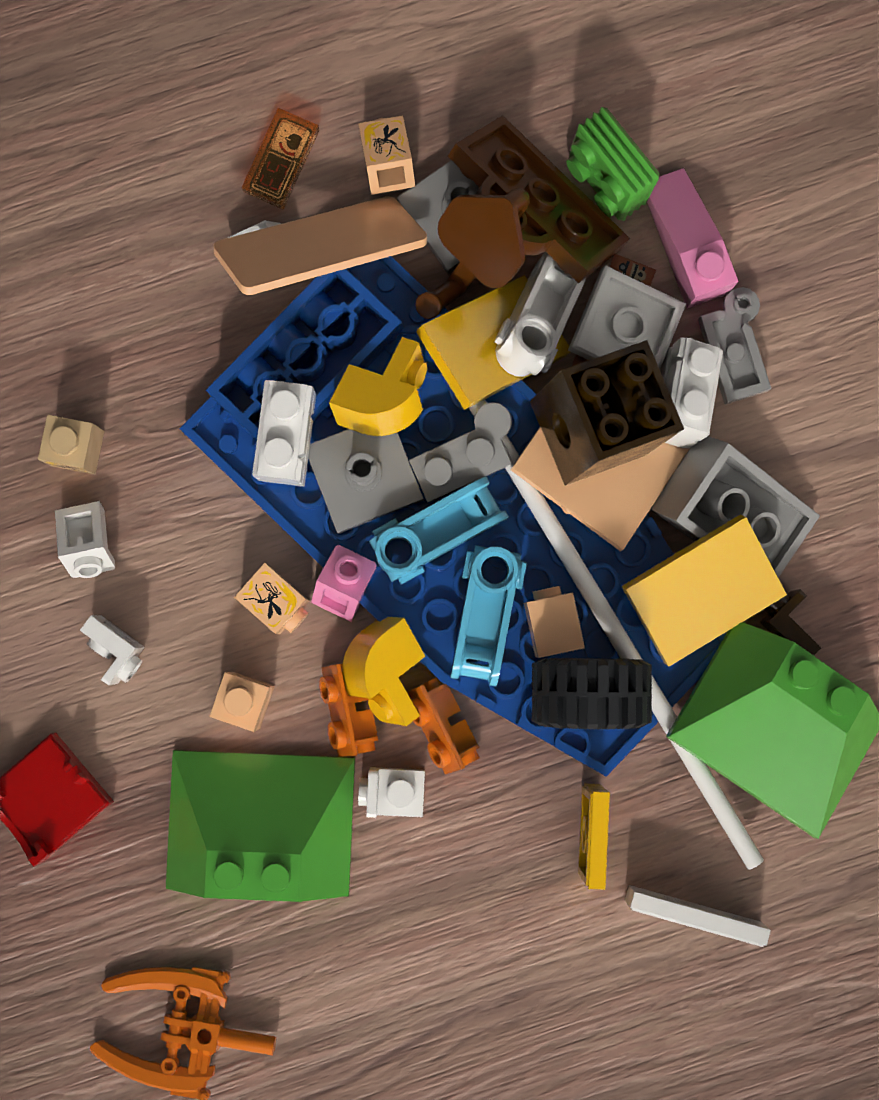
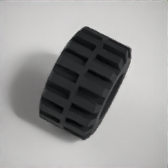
(591, 693)

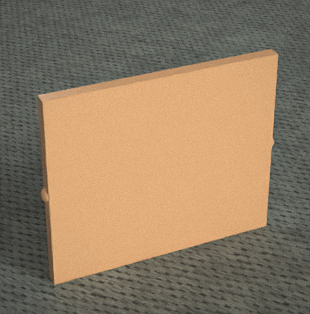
(606, 502)

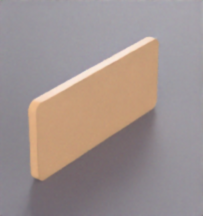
(319, 245)

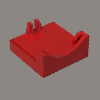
(49, 798)

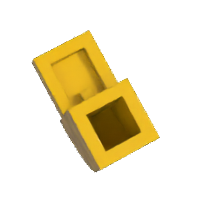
(384, 402)
(374, 667)

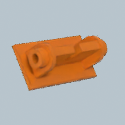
(346, 725)
(448, 745)

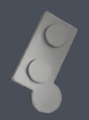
(741, 367)
(466, 457)

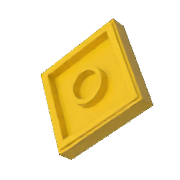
(594, 835)

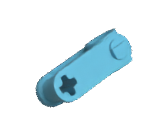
(438, 529)
(486, 615)

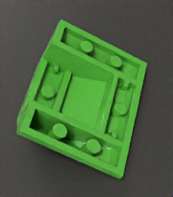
(778, 725)
(260, 826)

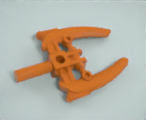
(201, 1033)

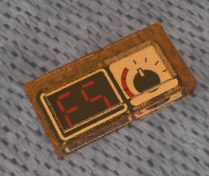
(280, 158)

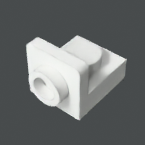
(83, 540)
(110, 640)
(392, 792)

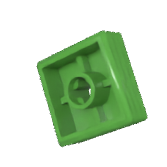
(611, 165)

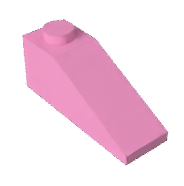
(691, 240)

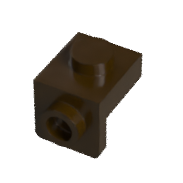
(781, 624)

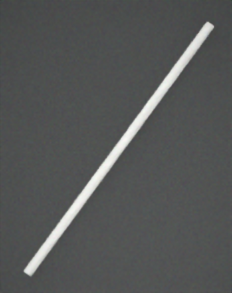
(626, 650)

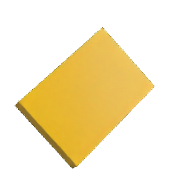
(465, 345)
(704, 590)

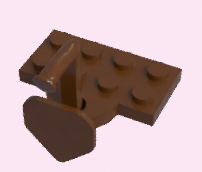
(516, 212)

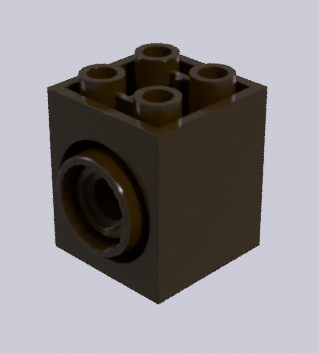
(606, 412)

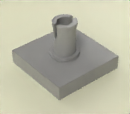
(429, 201)
(363, 477)

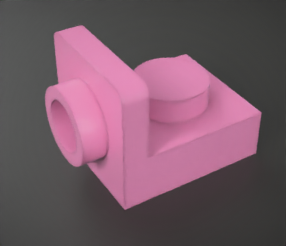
(343, 582)

